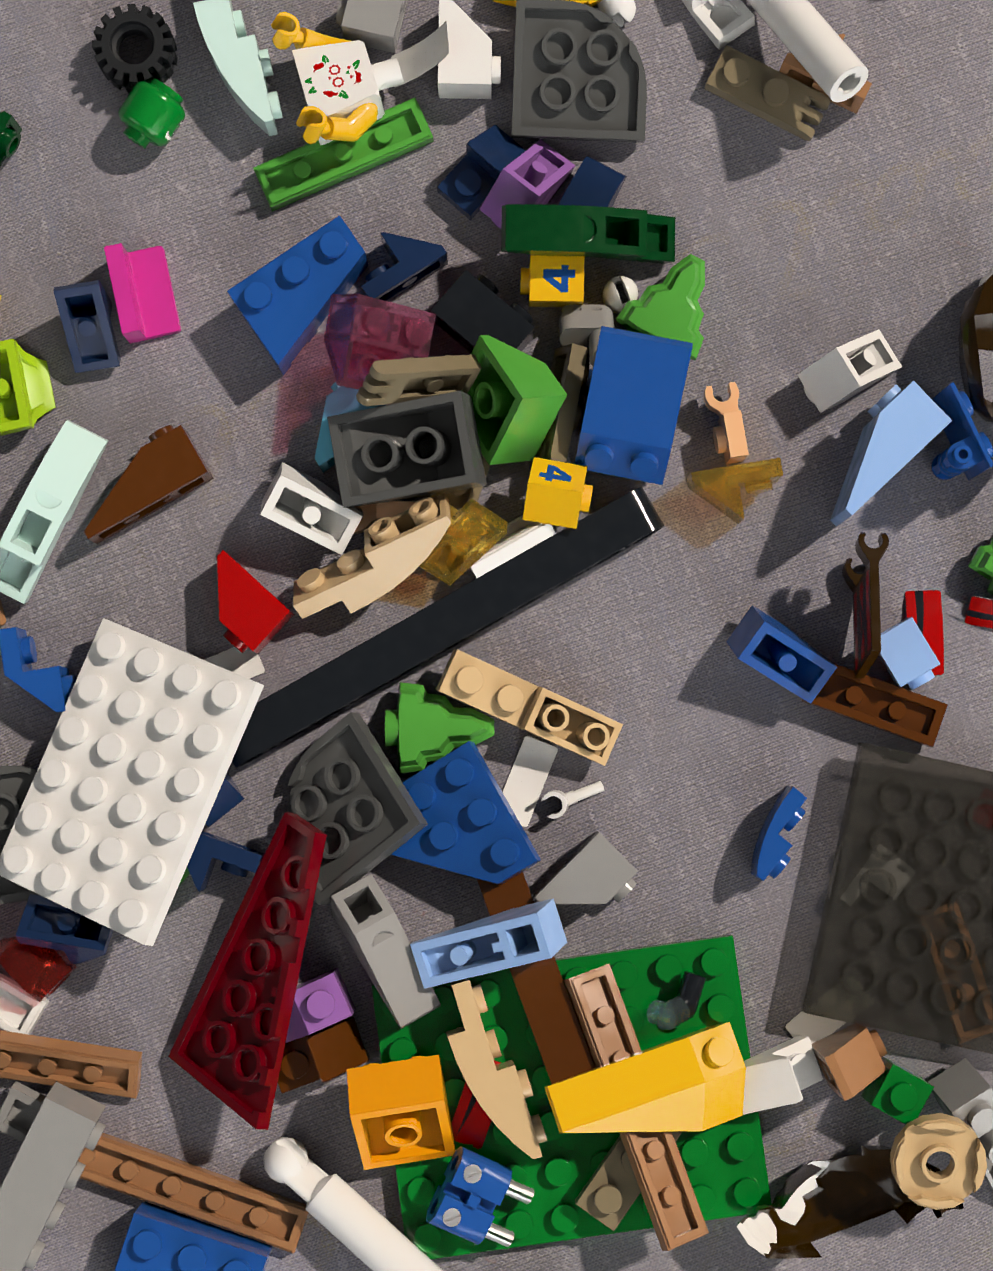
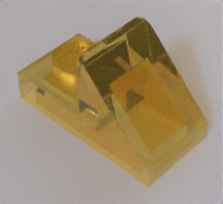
(723, 484)
(467, 539)

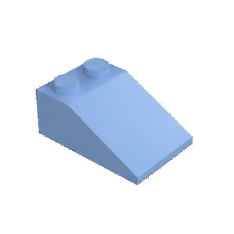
(899, 431)

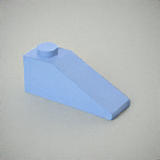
(490, 944)

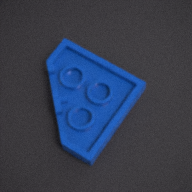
(467, 820)

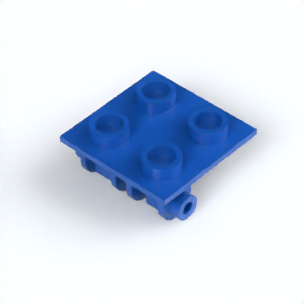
(969, 449)

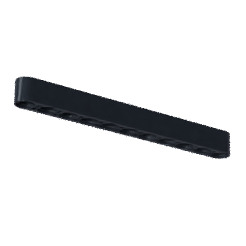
(447, 623)

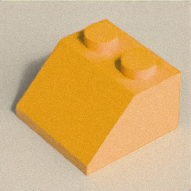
(400, 1111)

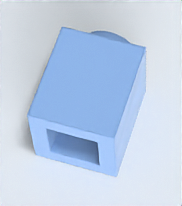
(907, 654)

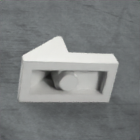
(780, 1075)

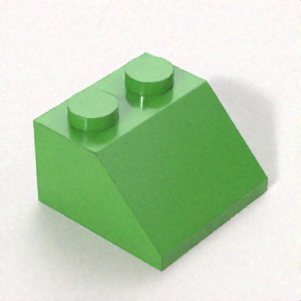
(512, 401)

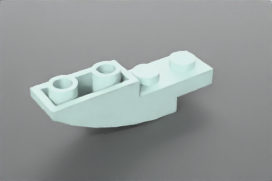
(239, 61)
(46, 508)

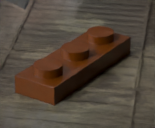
(882, 706)

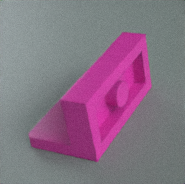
(142, 292)

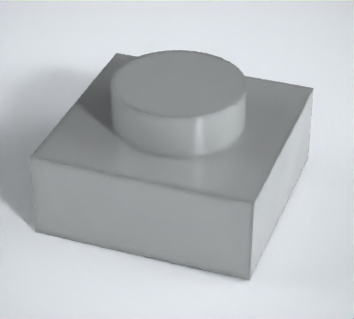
(19, 1110)

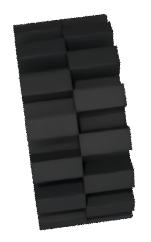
(123, 26)

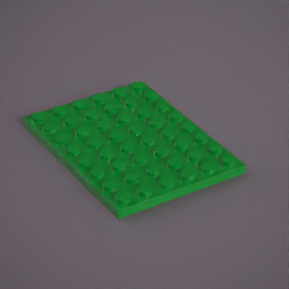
(721, 1162)

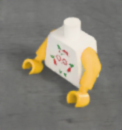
(336, 82)

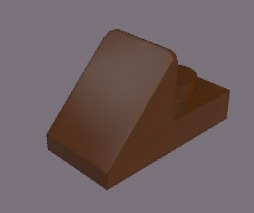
(322, 1055)

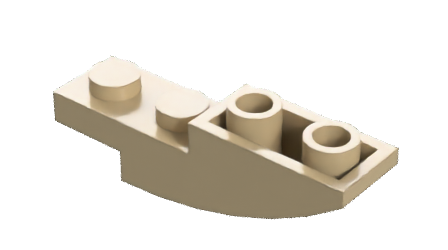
(390, 554)
(529, 707)
(497, 1087)

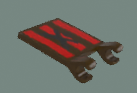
(866, 603)

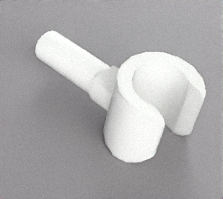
(572, 797)

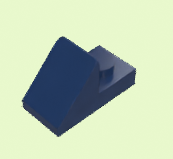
(478, 170)
(413, 263)
(88, 325)
(236, 858)
(59, 928)

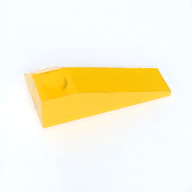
(666, 1088)

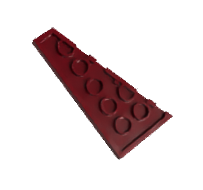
(246, 1002)

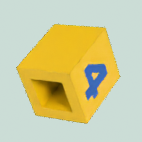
(553, 281)
(556, 493)

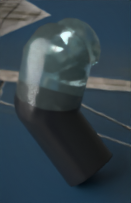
(680, 1008)

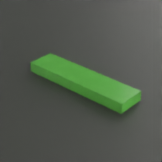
(320, 167)

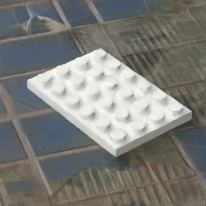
(128, 781)

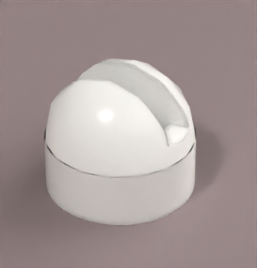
(618, 10)
(611, 295)

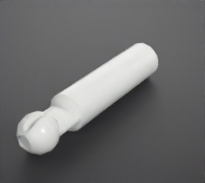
(814, 46)
(344, 1211)

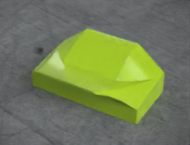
(24, 388)

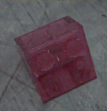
(372, 330)

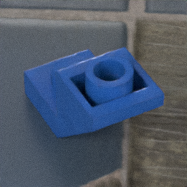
(47, 684)

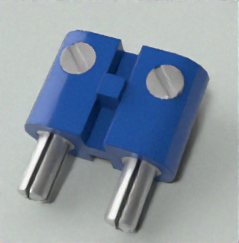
(470, 1196)

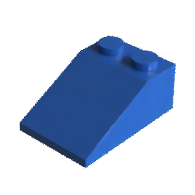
(633, 404)

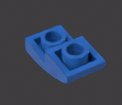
(771, 848)

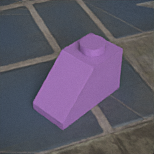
(528, 180)
(319, 1005)

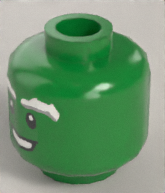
(151, 113)

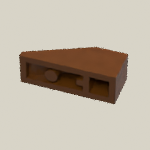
(154, 478)

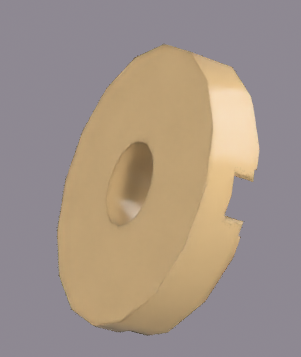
(922, 1139)

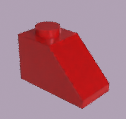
(247, 607)

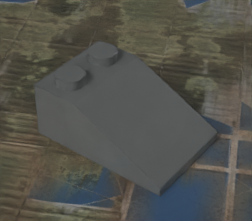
(407, 450)

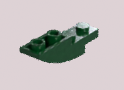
(588, 232)

